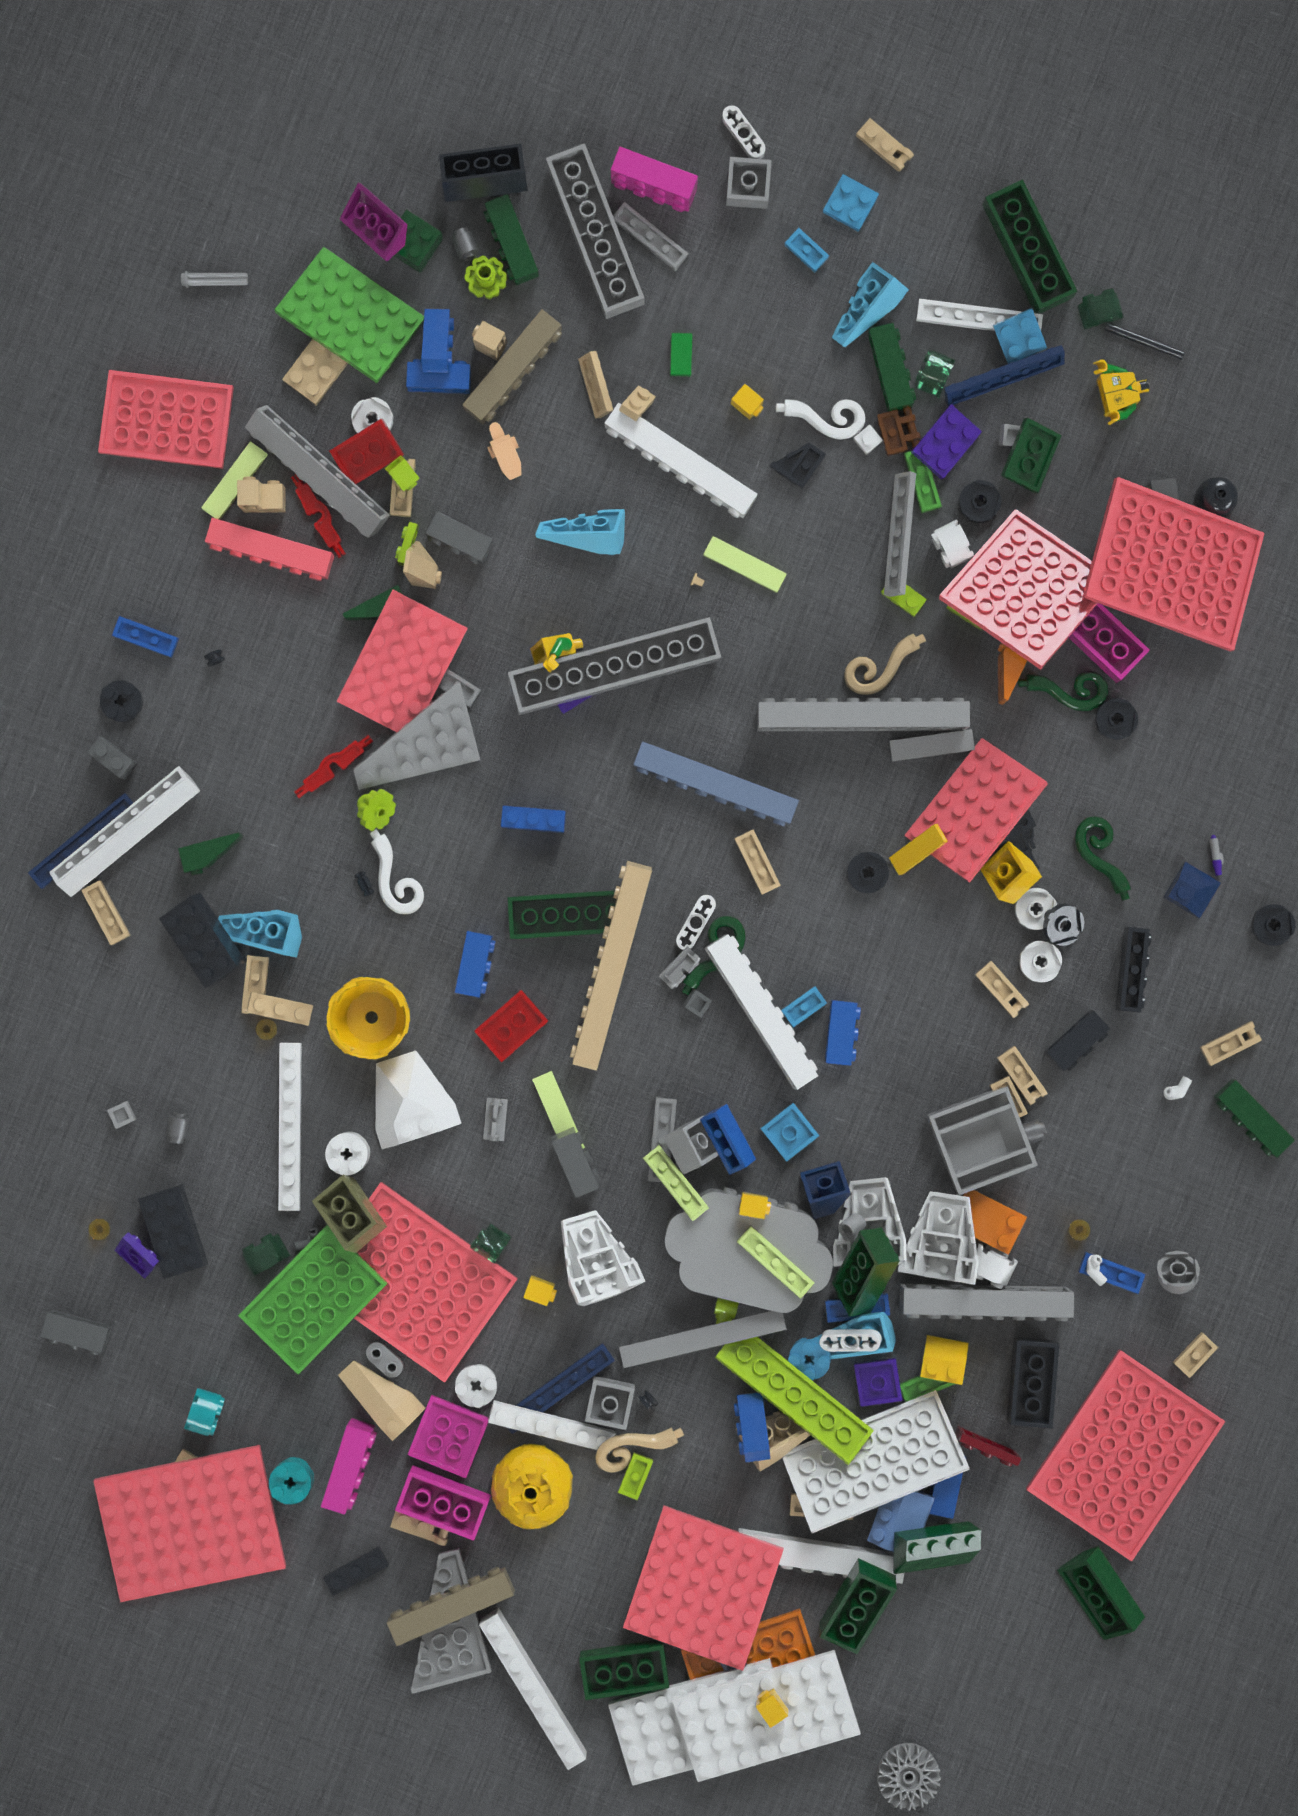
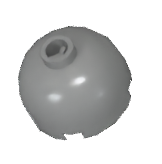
(1178, 1272)

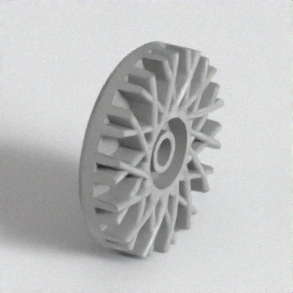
(917, 1787)

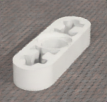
(757, 142)
(698, 905)
(844, 1346)

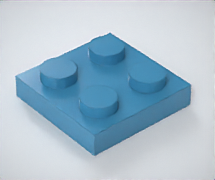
(850, 203)
(1020, 336)
(789, 1131)

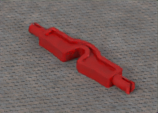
(324, 524)
(342, 759)

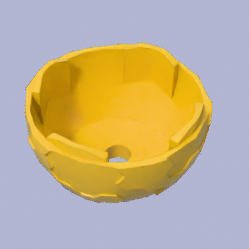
(348, 1020)
(533, 1468)

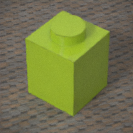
(402, 474)

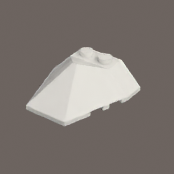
(410, 1101)
(877, 1206)
(943, 1240)
(596, 1261)

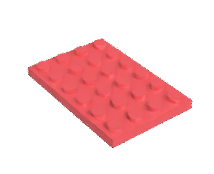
(166, 419)
(401, 662)
(978, 808)

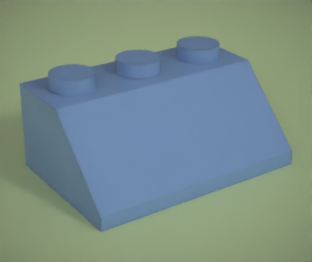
(900, 1515)

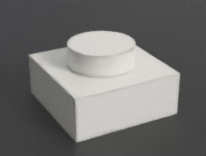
(867, 439)

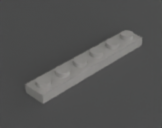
(900, 534)

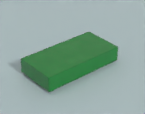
(681, 354)

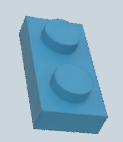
(806, 250)
(804, 1006)

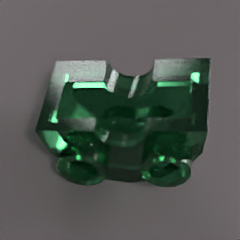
(1100, 309)
(935, 373)
(490, 1243)
(265, 1254)

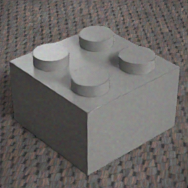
(748, 182)
(691, 1146)
(610, 1402)

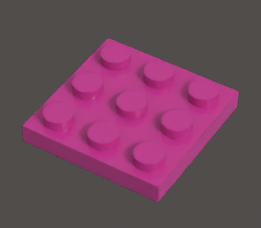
(448, 1436)

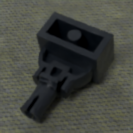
(1022, 835)

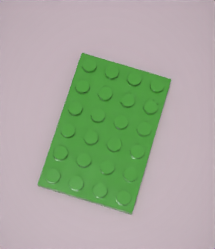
(350, 314)
(312, 1300)

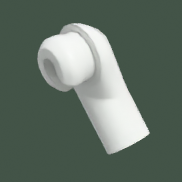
(1178, 1091)
(1093, 1269)

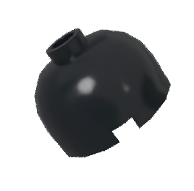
(1217, 496)

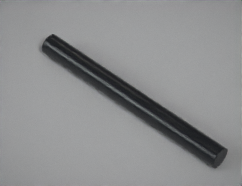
(1144, 340)

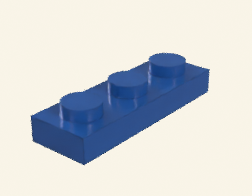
(145, 636)
(1116, 1274)
(836, 1312)

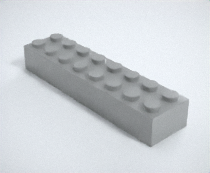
(595, 231)
(986, 1301)

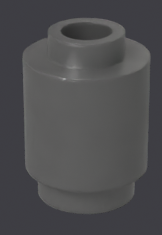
(464, 244)
(177, 1128)
(1034, 1131)

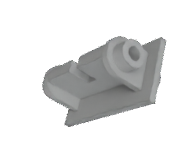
(674, 973)
(495, 1119)

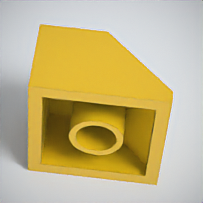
(1010, 873)
(944, 1360)

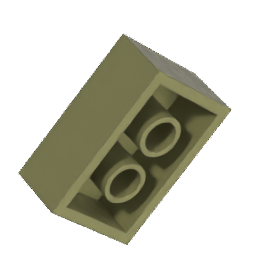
(349, 1213)

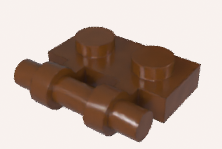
(892, 431)

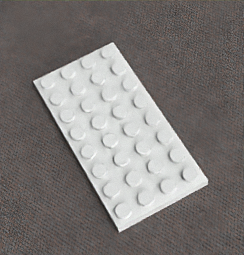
(904, 1454)
(651, 1729)
(730, 1734)

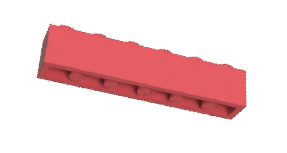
(269, 548)

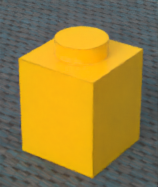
(747, 402)
(754, 1205)
(540, 1291)
(771, 1707)

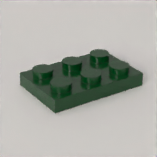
(1031, 455)

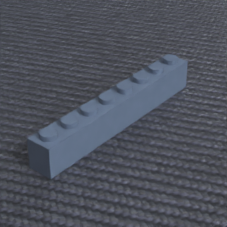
(715, 783)

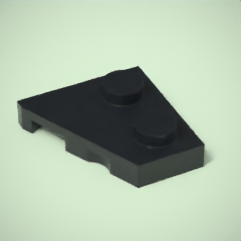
(799, 464)

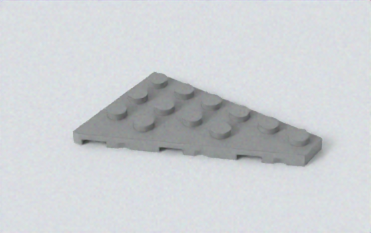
(430, 742)
(457, 1648)

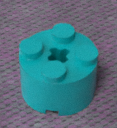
(203, 1411)
(280, 1485)

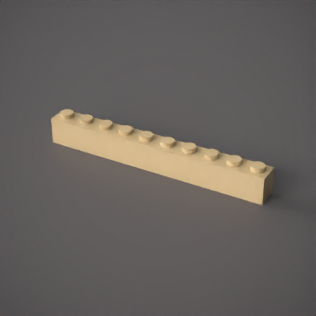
(611, 966)

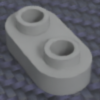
(386, 1357)

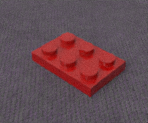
(366, 452)
(511, 1025)

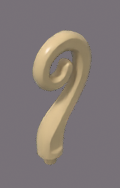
(901, 650)
(655, 1441)

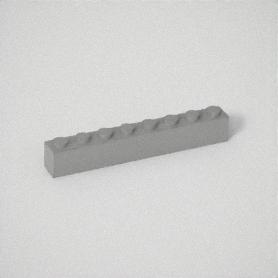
(317, 471)

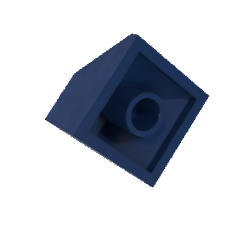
(1192, 890)
(825, 1189)

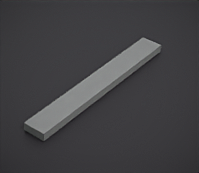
(702, 1338)

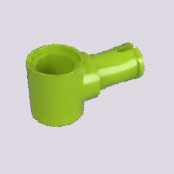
(725, 1310)

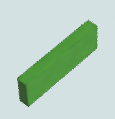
(924, 485)
(920, 1386)

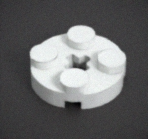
(370, 407)
(1026, 916)
(1051, 965)
(478, 1397)

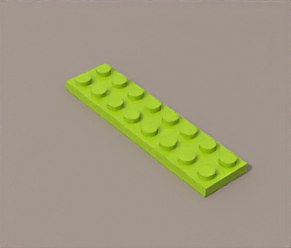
(796, 1396)

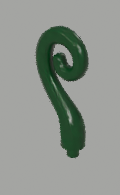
(1040, 683)
(1117, 878)
(695, 977)

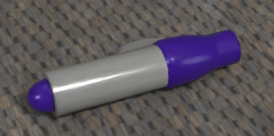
(1217, 857)

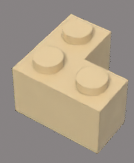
(260, 498)

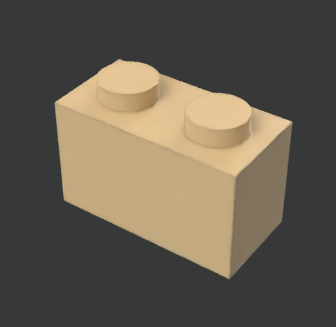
(489, 340)

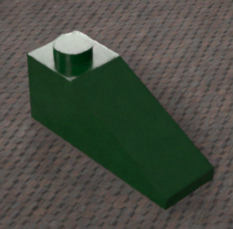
(371, 608)
(204, 854)

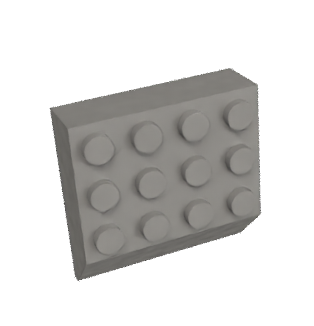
(981, 1140)

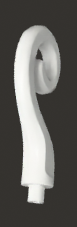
(800, 409)
(384, 850)

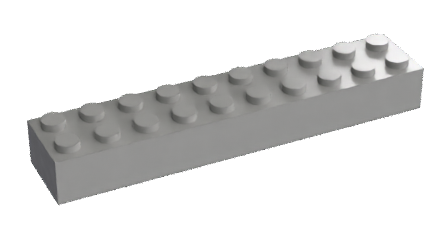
(615, 666)
(863, 716)

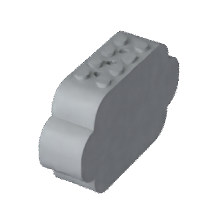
(720, 1267)

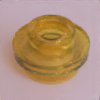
(259, 1029)
(93, 1229)
(1079, 1236)

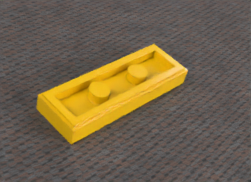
(918, 849)

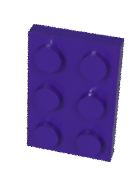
(946, 441)

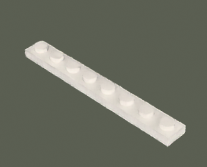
(290, 1126)

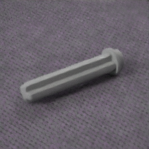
(213, 279)

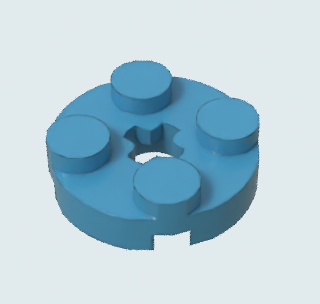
(810, 1347)

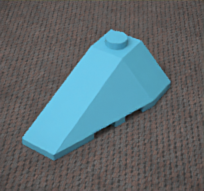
(875, 298)
(593, 533)
(268, 930)
(877, 1321)

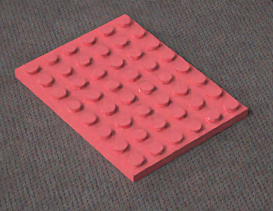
(1173, 564)
(435, 1286)
(1125, 1455)
(190, 1523)

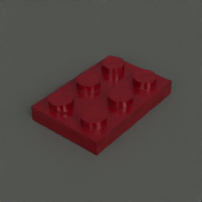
(987, 1447)

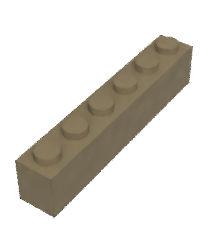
(512, 367)
(450, 1606)

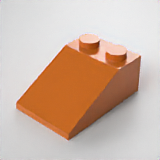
(1009, 670)
(994, 1222)

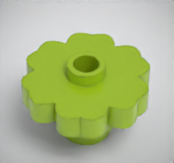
(486, 286)
(375, 809)

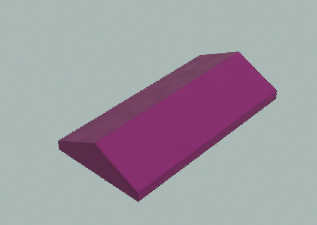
(374, 223)

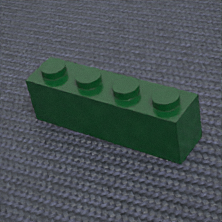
(511, 239)
(891, 368)
(1254, 1118)

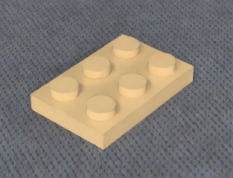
(314, 372)

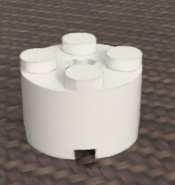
(953, 544)
(337, 1160)
(994, 1266)

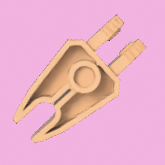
(504, 450)

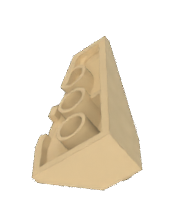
(420, 567)
(383, 1400)
(782, 1438)

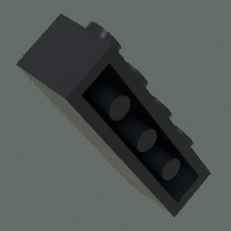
(1132, 969)

